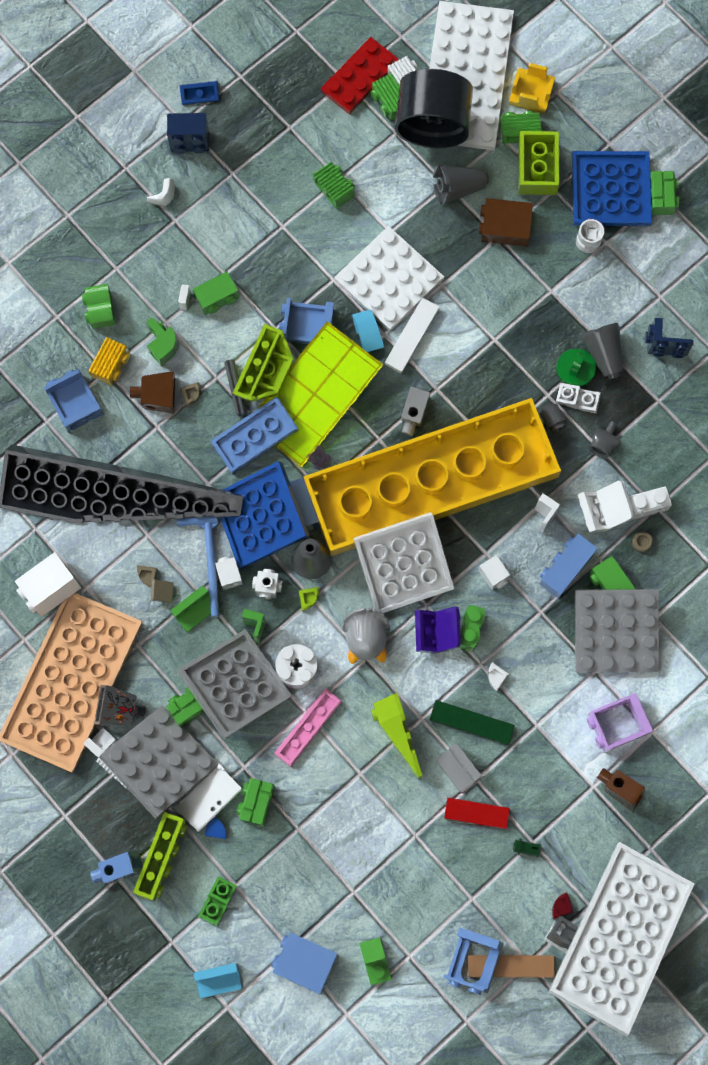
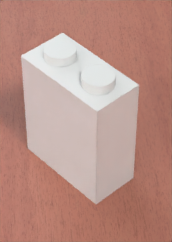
(47, 585)

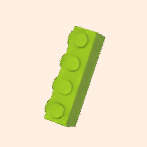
(160, 854)

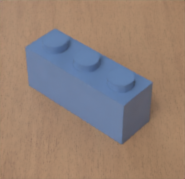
(567, 565)

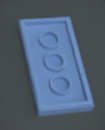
(254, 435)

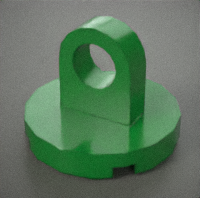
(576, 367)

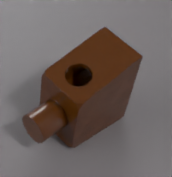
(156, 392)
(630, 792)

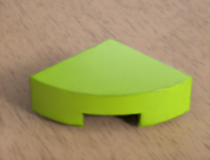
(308, 597)

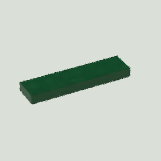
(472, 722)

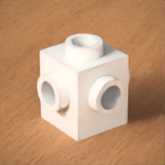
(267, 591)

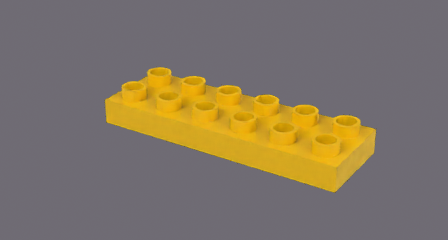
(433, 474)

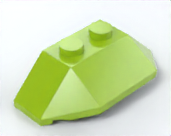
(265, 366)

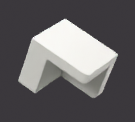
(100, 742)

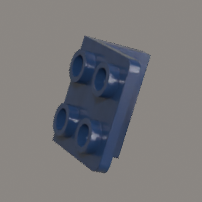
(663, 346)

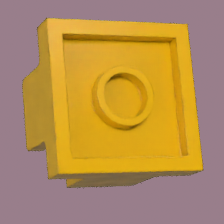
(532, 88)

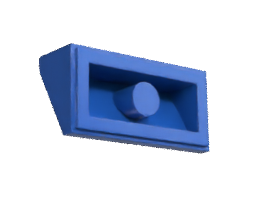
(199, 92)

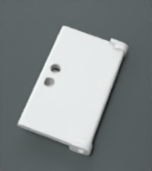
(206, 795)

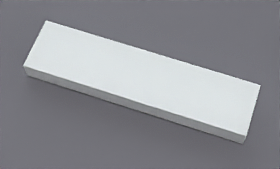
(412, 335)

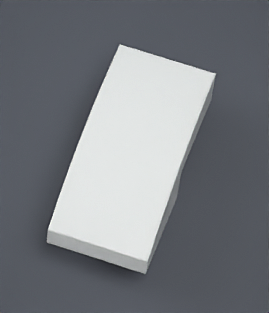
(577, 398)

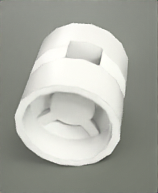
(590, 236)

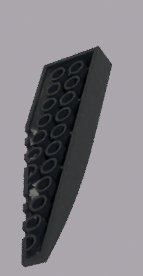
(99, 491)

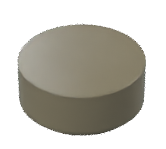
(642, 542)

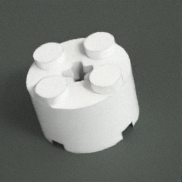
(296, 654)

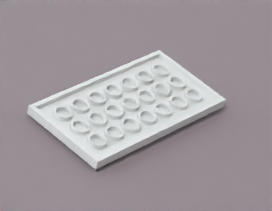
(476, 46)
(621, 939)

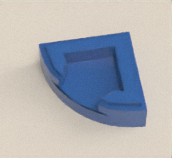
(215, 829)

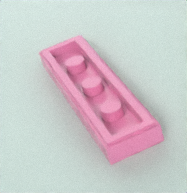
(308, 727)

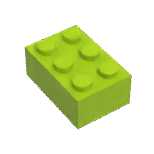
(538, 163)

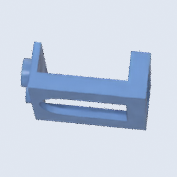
(455, 972)

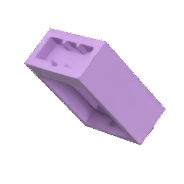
(637, 712)

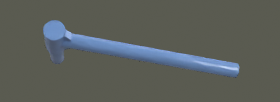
(208, 524)

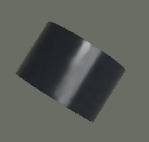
(434, 108)

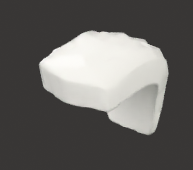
(165, 196)

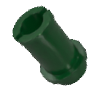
(526, 848)

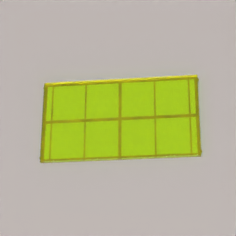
(322, 388)

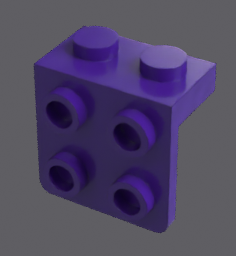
(437, 630)

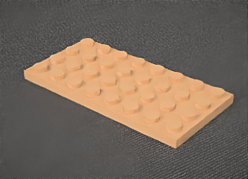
(63, 685)

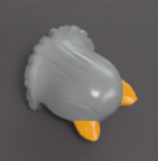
(366, 634)

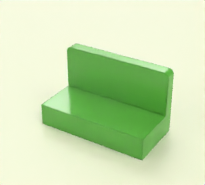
(193, 609)
(255, 620)

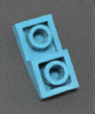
(368, 330)

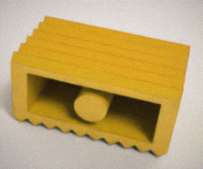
(109, 361)

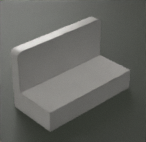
(458, 768)

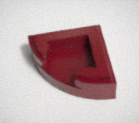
(562, 906)

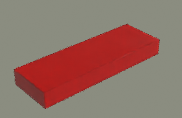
(476, 813)

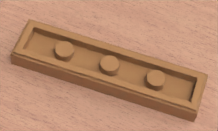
(514, 966)

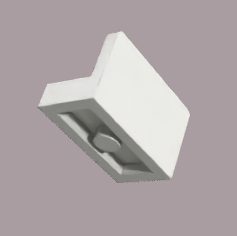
(547, 508)

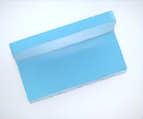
(218, 980)

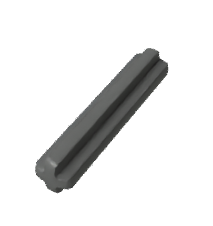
(233, 378)

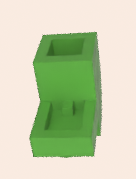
(164, 345)

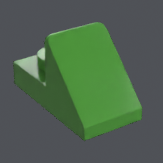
(375, 961)

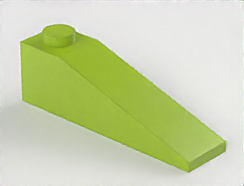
(392, 722)

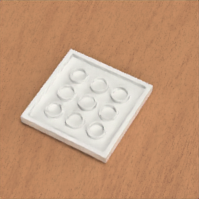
(389, 278)
(404, 563)

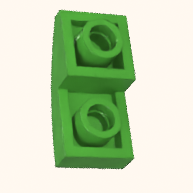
(217, 901)

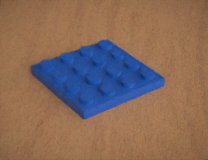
(611, 187)
(267, 518)

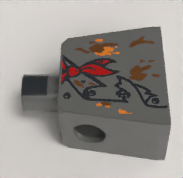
(117, 707)

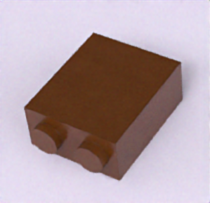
(506, 222)

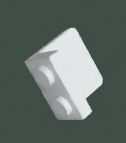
(606, 507)

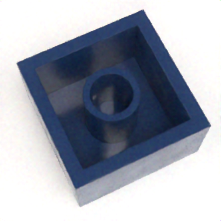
(188, 132)

